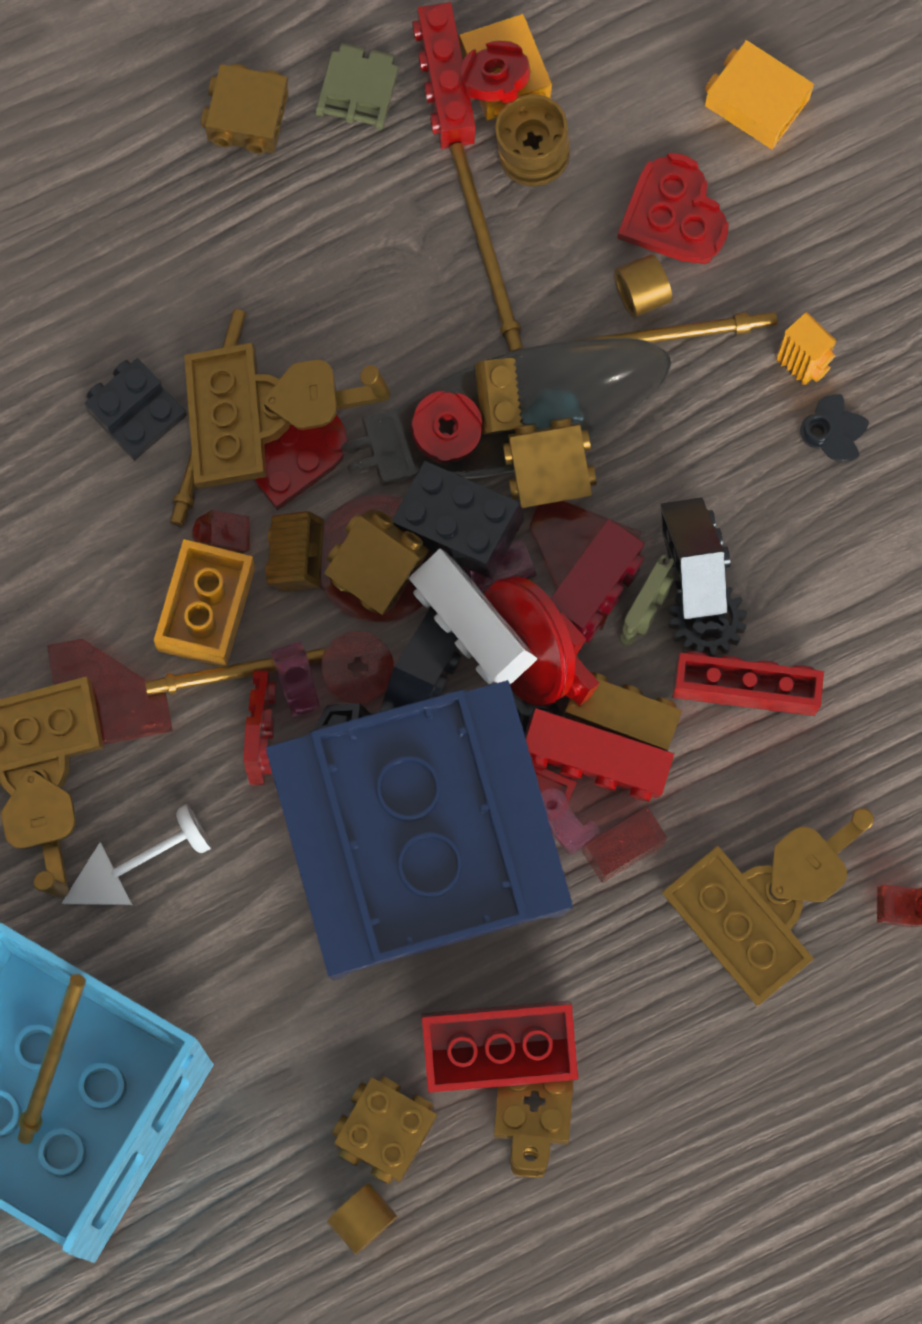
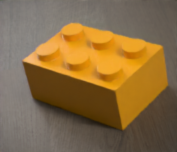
(204, 603)

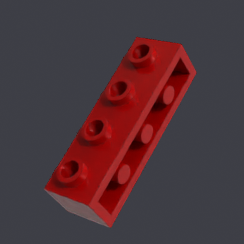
(442, 62)
(747, 683)
(598, 755)

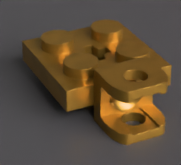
(530, 1130)

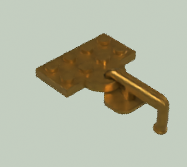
(232, 405)
(37, 737)
(743, 921)

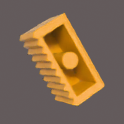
(806, 349)

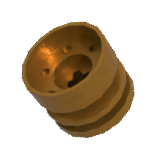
(527, 124)

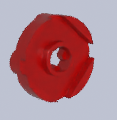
(503, 85)
(446, 406)

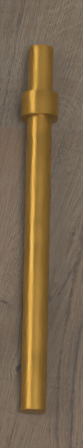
(740, 323)

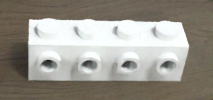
(471, 618)

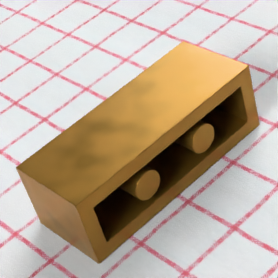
(627, 713)

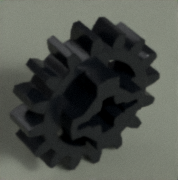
(718, 628)

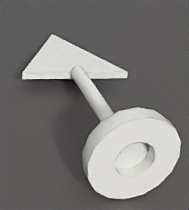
(100, 880)

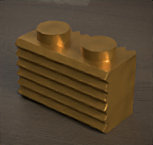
(498, 395)
(295, 551)

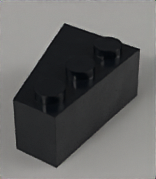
(697, 556)
(423, 665)

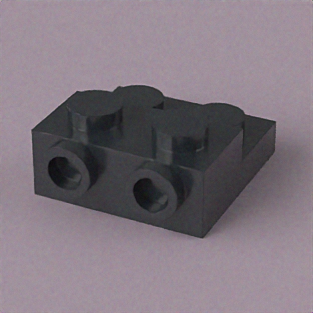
(134, 408)

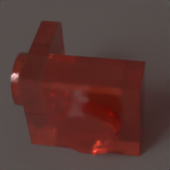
(223, 531)
(899, 906)

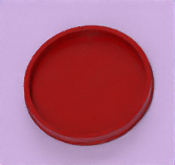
(544, 632)

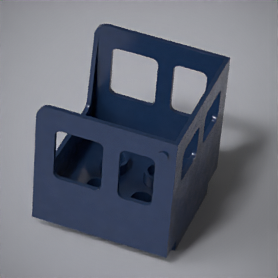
(419, 828)

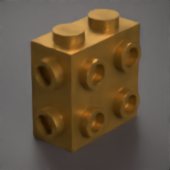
(245, 108)
(549, 463)
(375, 560)
(384, 1129)

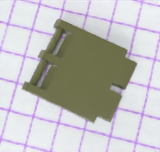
(358, 86)
(643, 610)

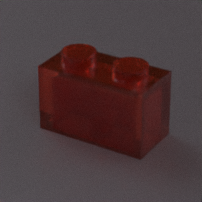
(624, 844)

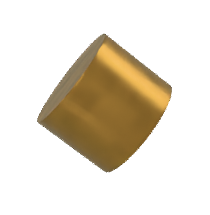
(643, 285)
(362, 1218)

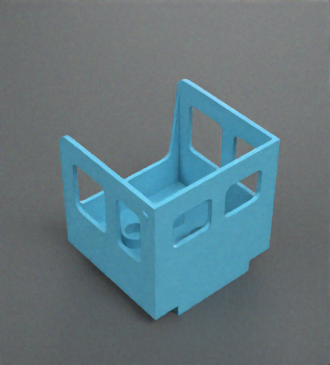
(108, 1106)

